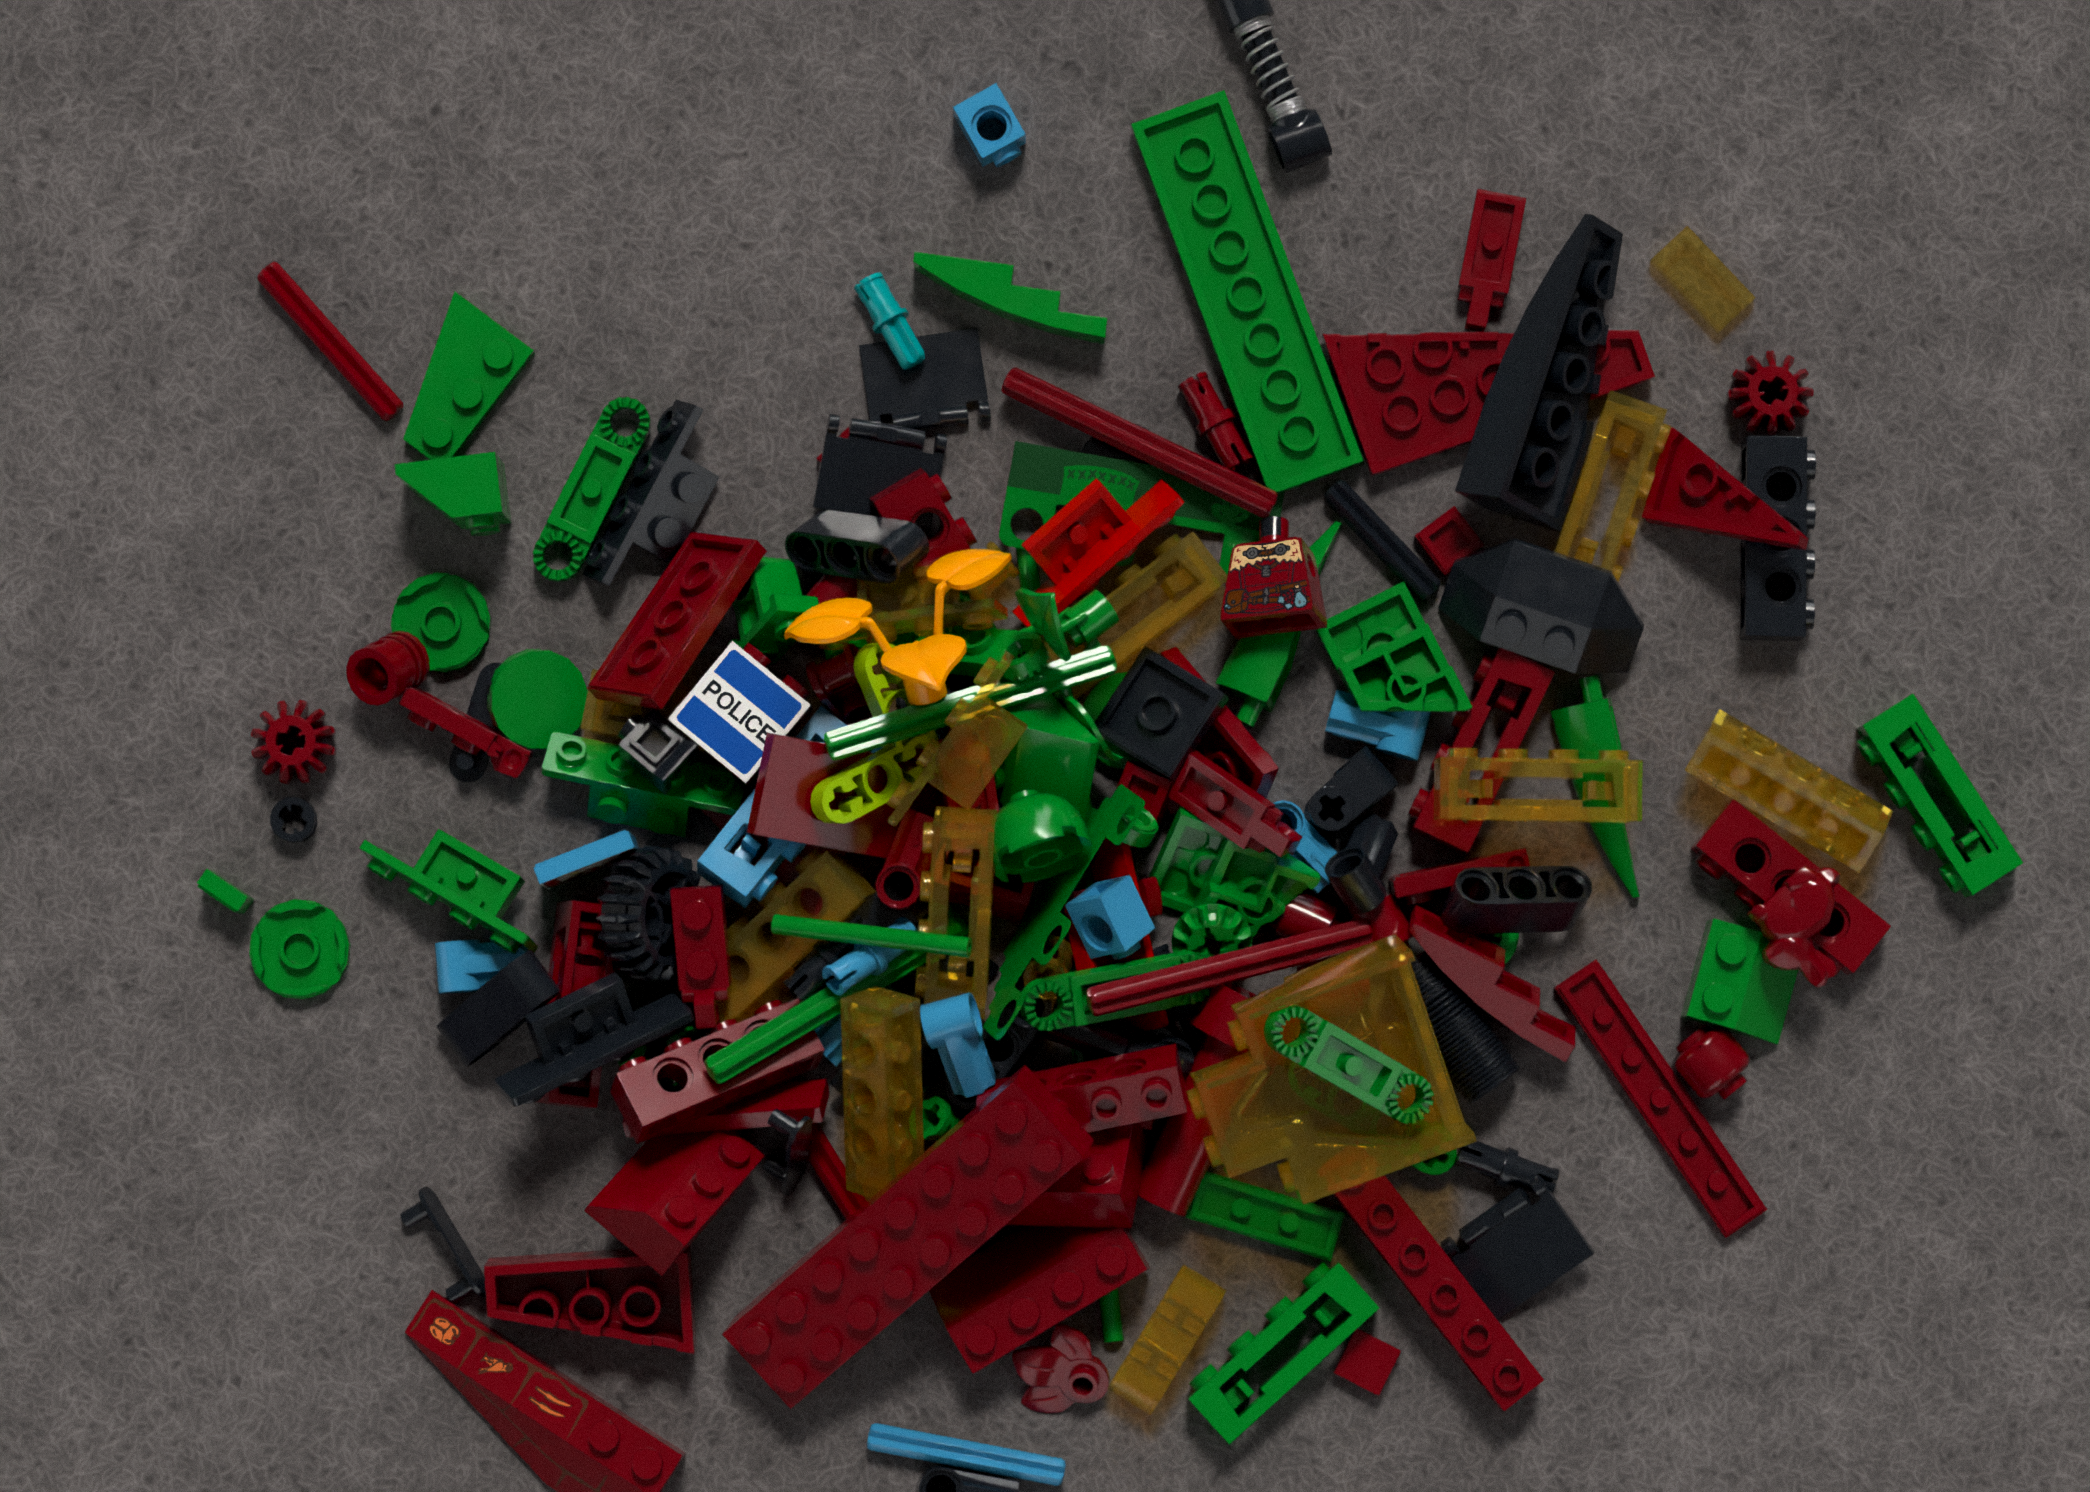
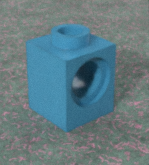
(990, 105)
(1110, 918)

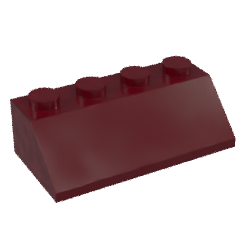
(1031, 1285)

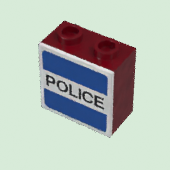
(737, 707)

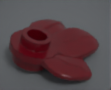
(1054, 1369)

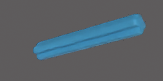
(966, 1454)

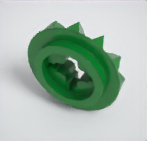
(1223, 922)

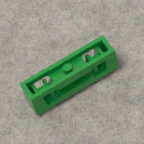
(1930, 826)
(1248, 1349)

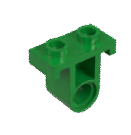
(768, 607)

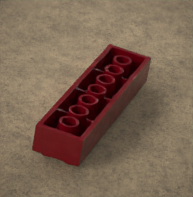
(908, 1236)

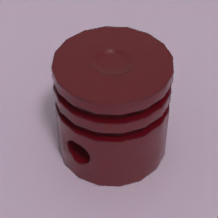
(387, 668)

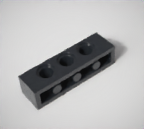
(1759, 614)

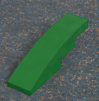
(992, 289)

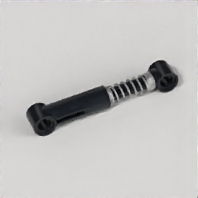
(1295, 130)

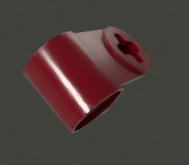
(838, 686)

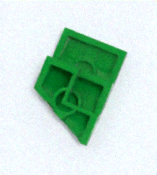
(1391, 657)
(1208, 868)

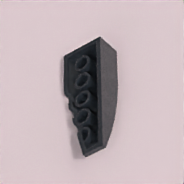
(1538, 405)

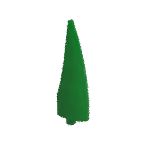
(1263, 662)
(1591, 729)

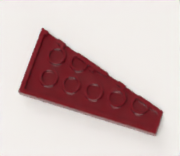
(1428, 388)

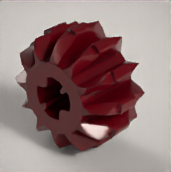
(1761, 377)
(301, 756)

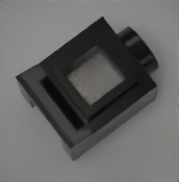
(655, 748)

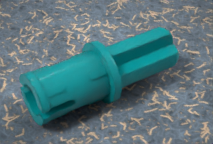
(890, 320)

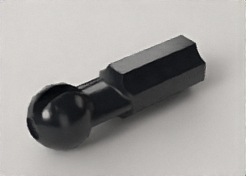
(1117, 1038)

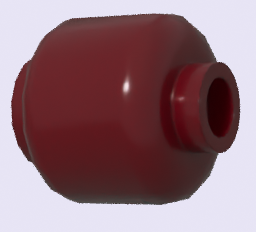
(1712, 1062)

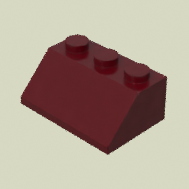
(673, 1192)

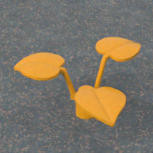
(920, 664)

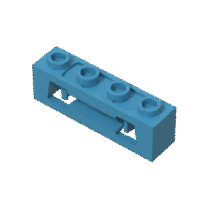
(734, 871)

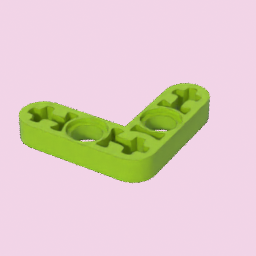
(856, 775)

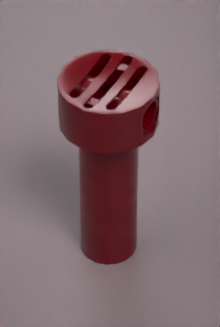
(1178, 1153)

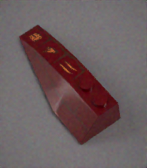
(544, 1415)

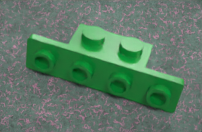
(628, 798)
(461, 879)

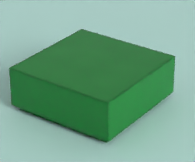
(224, 892)

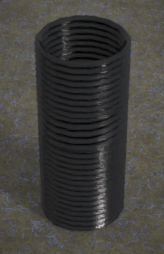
(1466, 1041)

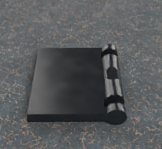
(934, 390)
(870, 462)
(1518, 1248)

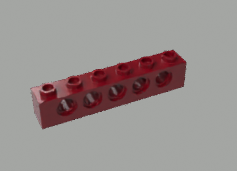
(1440, 1290)

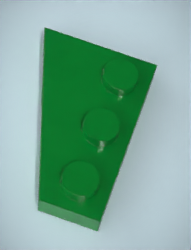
(464, 380)

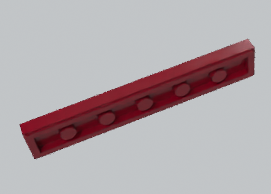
(1660, 1098)

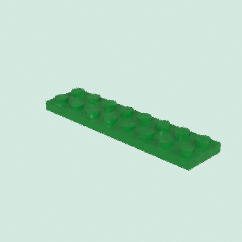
(1246, 293)

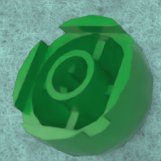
(1037, 836)

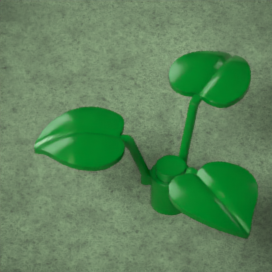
(1077, 625)

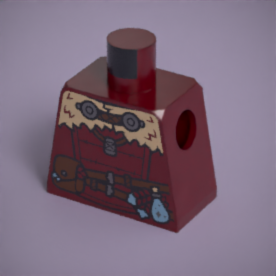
(1272, 585)

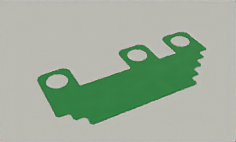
(1045, 912)

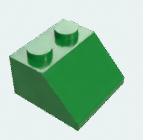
(462, 488)
(1051, 756)
(1736, 986)

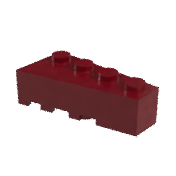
(1098, 1188)
(596, 1295)

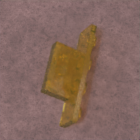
(909, 608)
(970, 751)

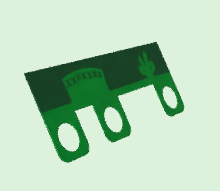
(1053, 476)

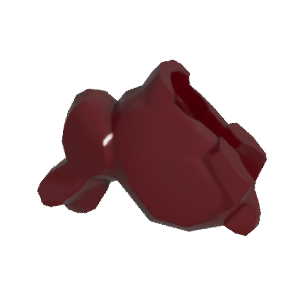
(1794, 918)

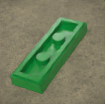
(1266, 1216)

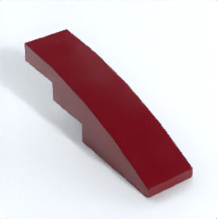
(1479, 971)

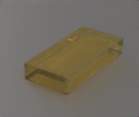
(1702, 279)

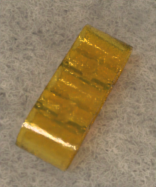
(1167, 1339)

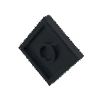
(1159, 713)

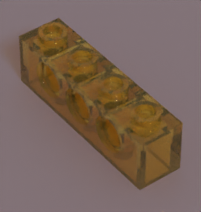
(1789, 790)
(841, 893)
(881, 1087)

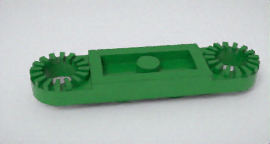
(592, 489)
(993, 643)
(1072, 987)
(1349, 1064)

